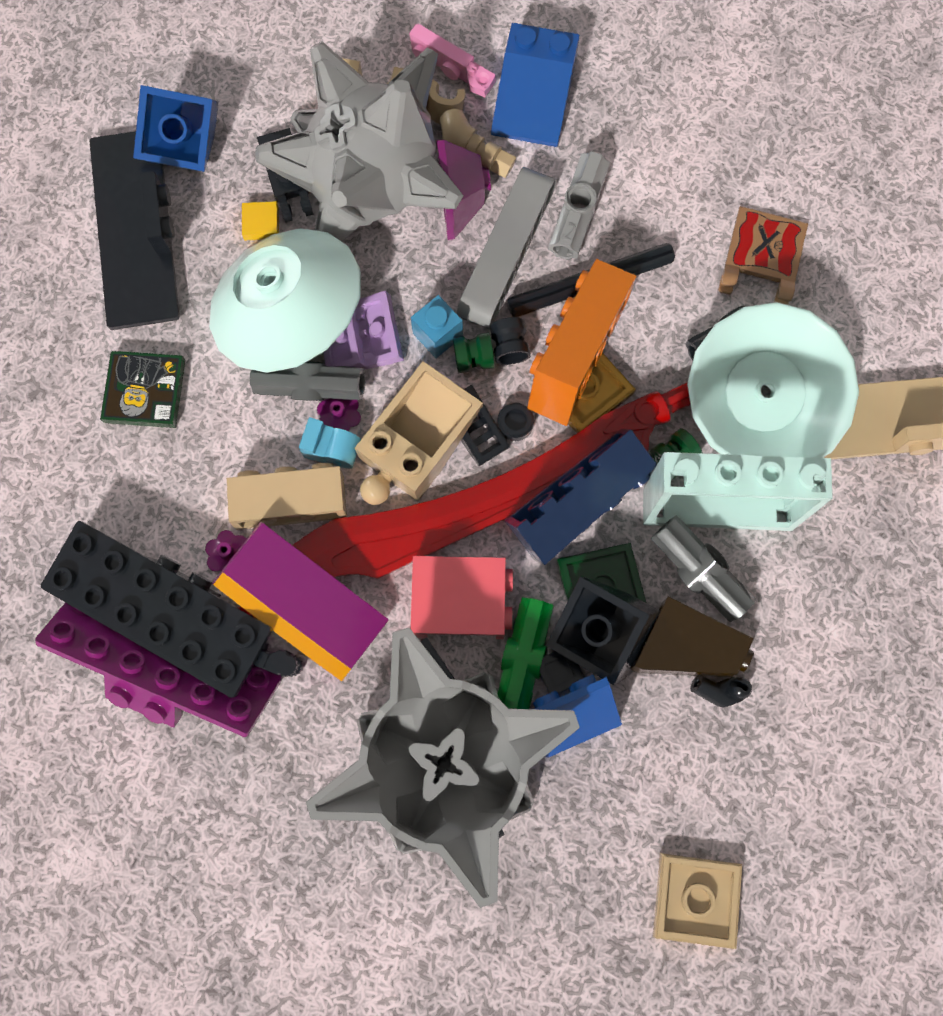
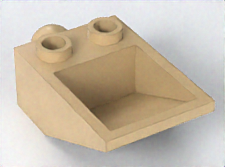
(420, 426)

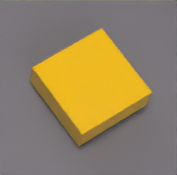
(259, 220)

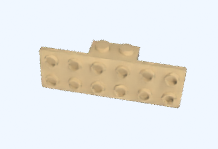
(895, 419)

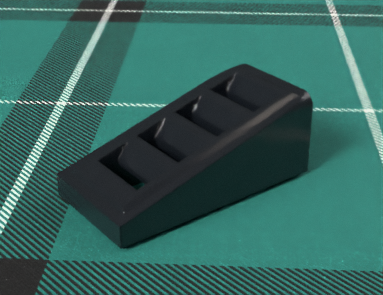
(493, 431)

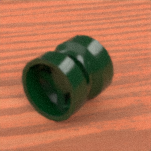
(473, 352)
(680, 442)

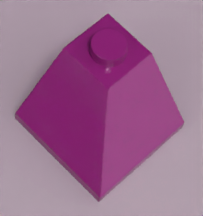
(467, 174)

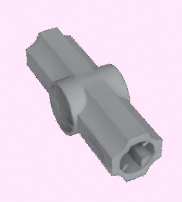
(575, 221)

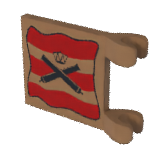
(766, 249)

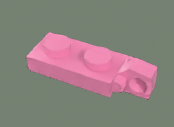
(452, 60)

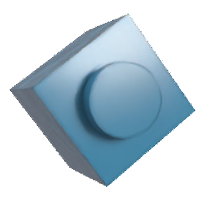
(436, 326)

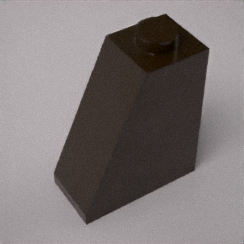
(692, 645)

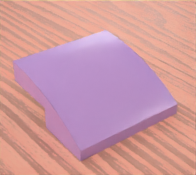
(370, 337)

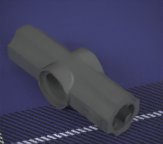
(311, 382)
(703, 569)

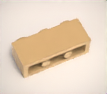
(286, 496)

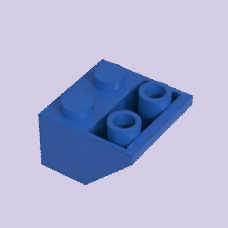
(593, 708)

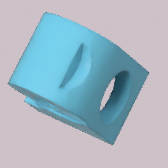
(328, 444)

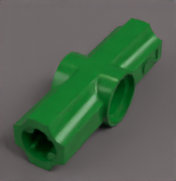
(524, 653)

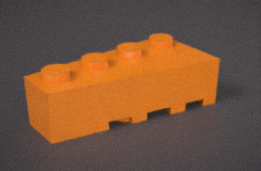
(579, 340)

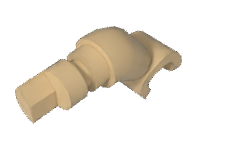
(458, 131)

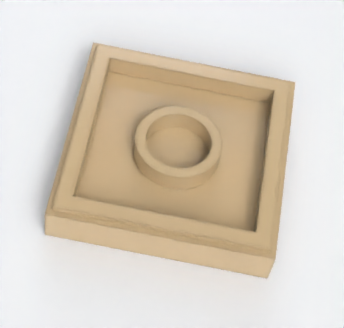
(697, 901)

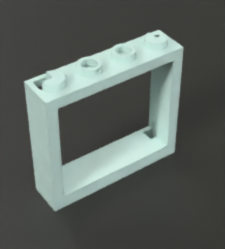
(737, 490)

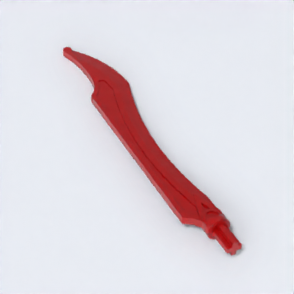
(389, 539)

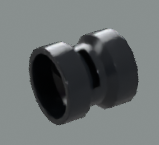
(510, 342)

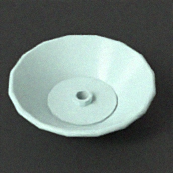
(285, 300)
(799, 361)

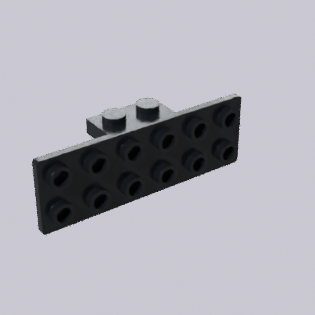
(133, 234)
(158, 607)

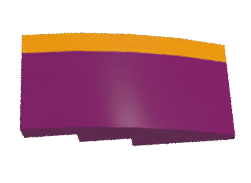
(300, 601)

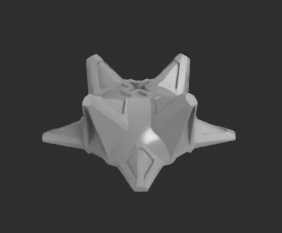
(364, 146)
(474, 796)

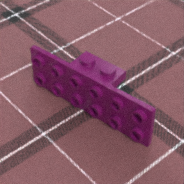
(150, 683)

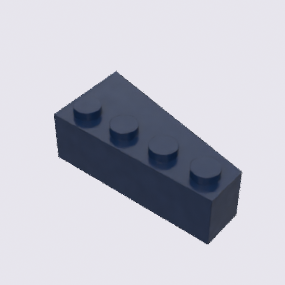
(581, 495)

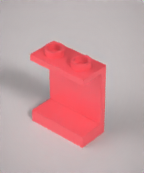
(460, 596)

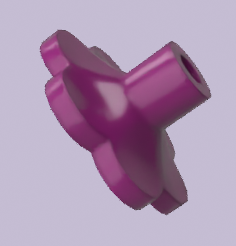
(343, 418)
(214, 548)

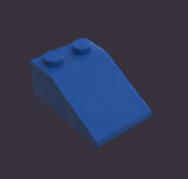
(535, 84)

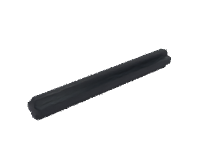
(563, 288)

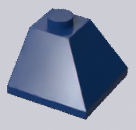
(175, 128)

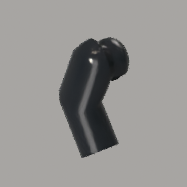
(722, 693)

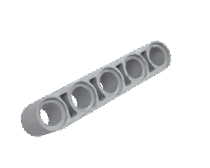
(506, 247)

